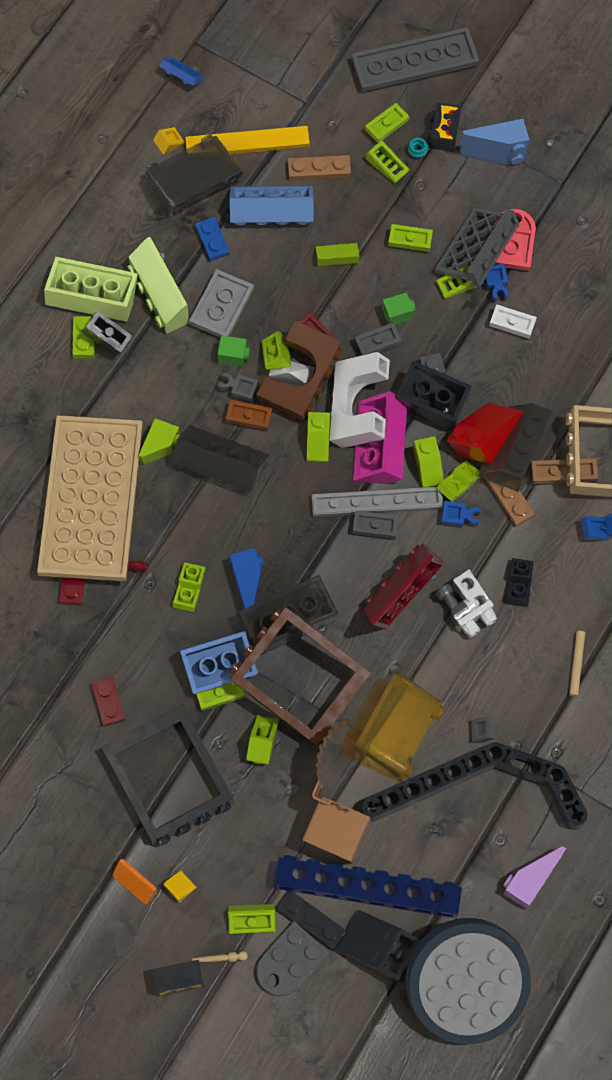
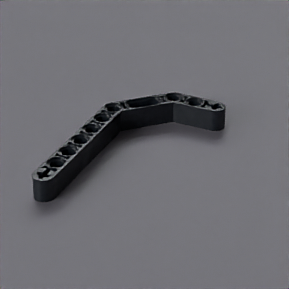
(467, 772)

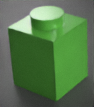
(398, 309)
(233, 351)

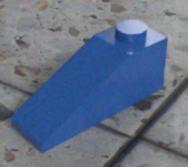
(247, 573)

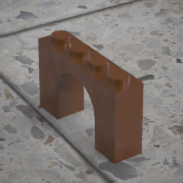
(300, 399)

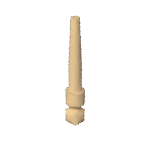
(231, 957)

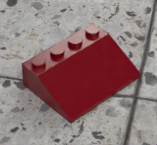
(403, 586)

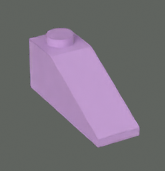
(530, 879)

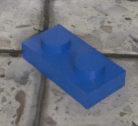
(176, 68)
(212, 239)

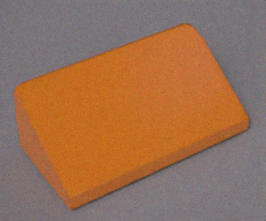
(134, 882)

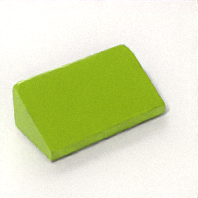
(337, 254)
(276, 352)
(251, 918)

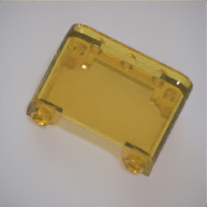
(397, 727)

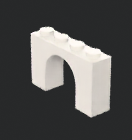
(349, 379)

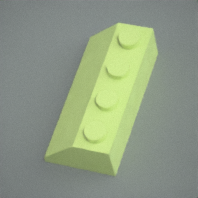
(158, 287)
(90, 288)

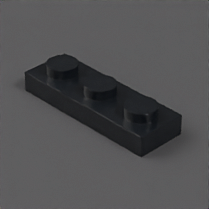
(311, 920)

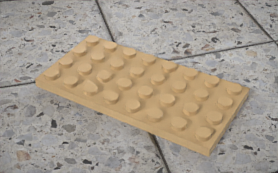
(90, 498)

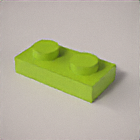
(387, 123)
(410, 238)
(82, 345)
(219, 696)

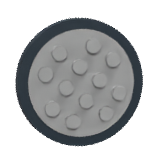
(468, 981)

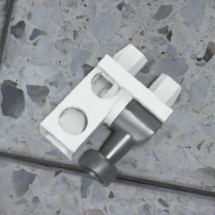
(472, 608)

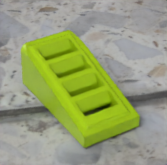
(392, 158)
(455, 290)

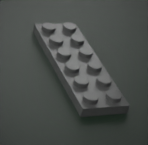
(415, 59)

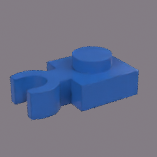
(497, 280)
(455, 514)

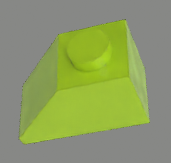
(318, 437)
(159, 441)
(428, 461)
(262, 739)

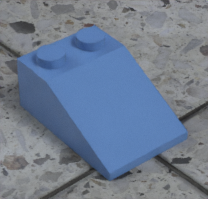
(497, 143)

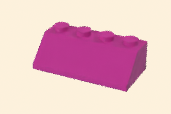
(382, 459)

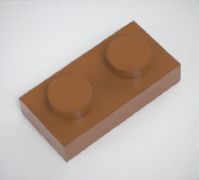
(248, 415)

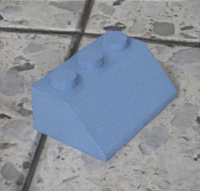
(210, 662)

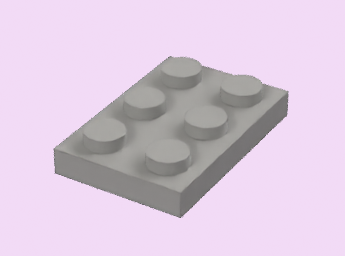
(221, 304)

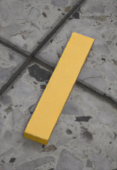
(259, 140)

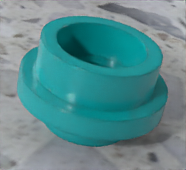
(417, 143)

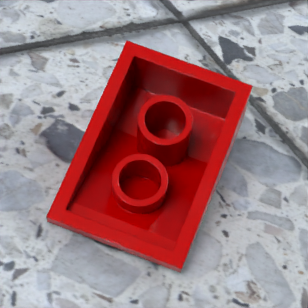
(484, 432)

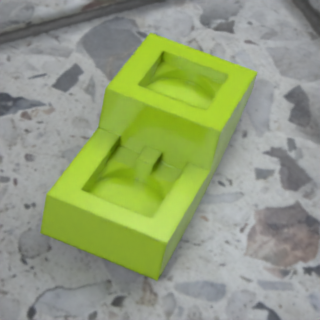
(459, 481)

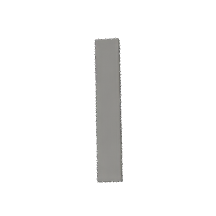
(377, 501)

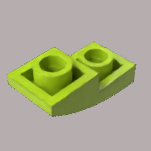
(189, 587)

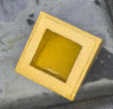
(168, 140)
(179, 886)

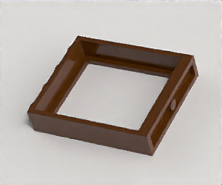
(336, 707)

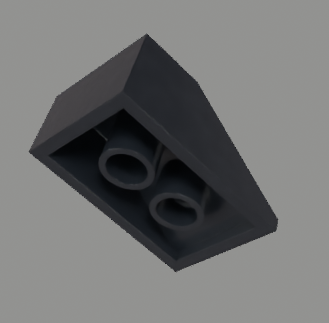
(434, 395)

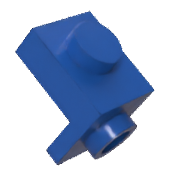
(597, 527)

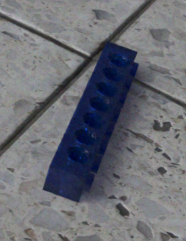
(355, 893)

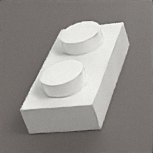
(512, 321)

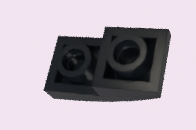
(519, 582)

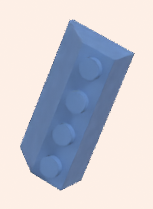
(271, 204)

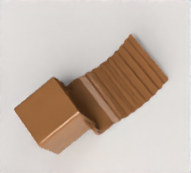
(332, 824)

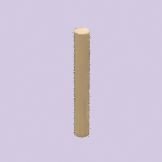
(577, 663)

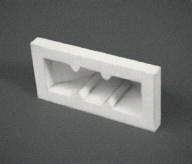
(295, 374)

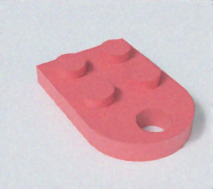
(520, 247)

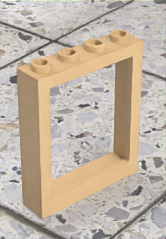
(584, 414)

